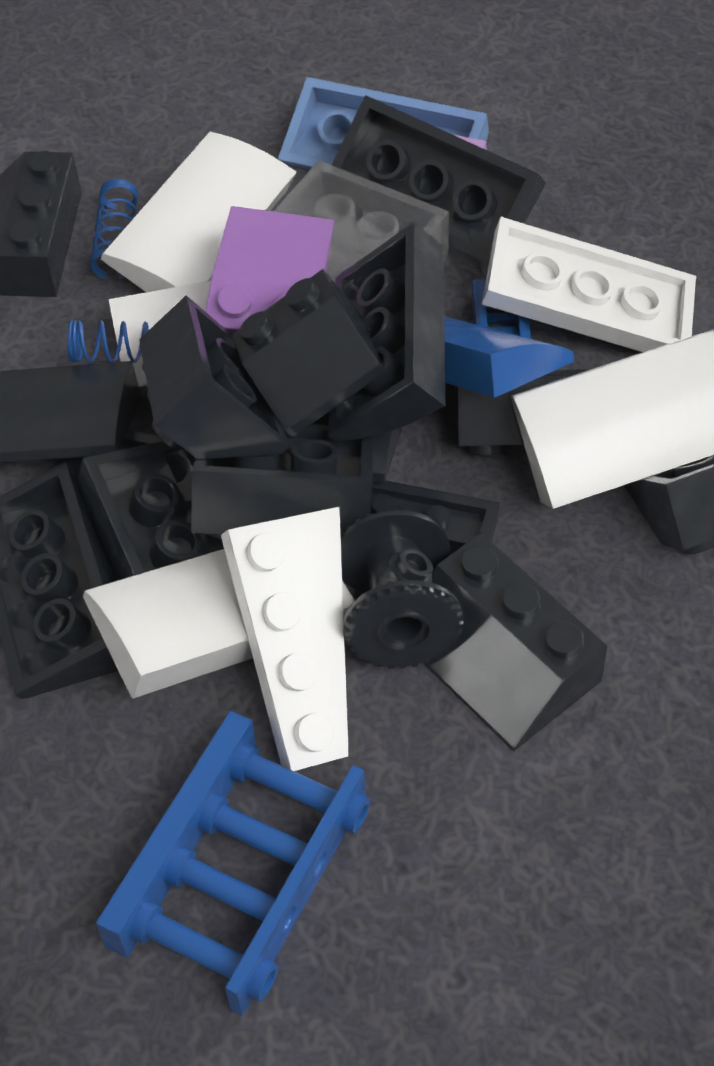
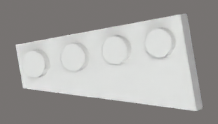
(293, 617)

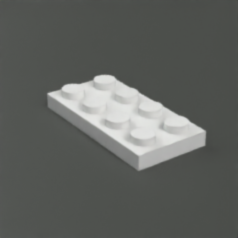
(587, 288)

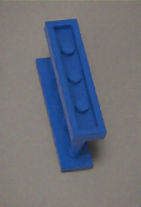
(170, 860)

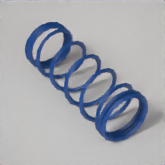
(96, 253)
(76, 344)

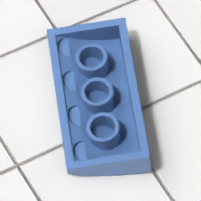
(329, 108)

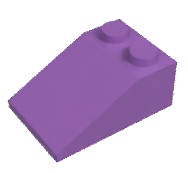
(262, 259)

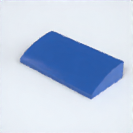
(496, 360)

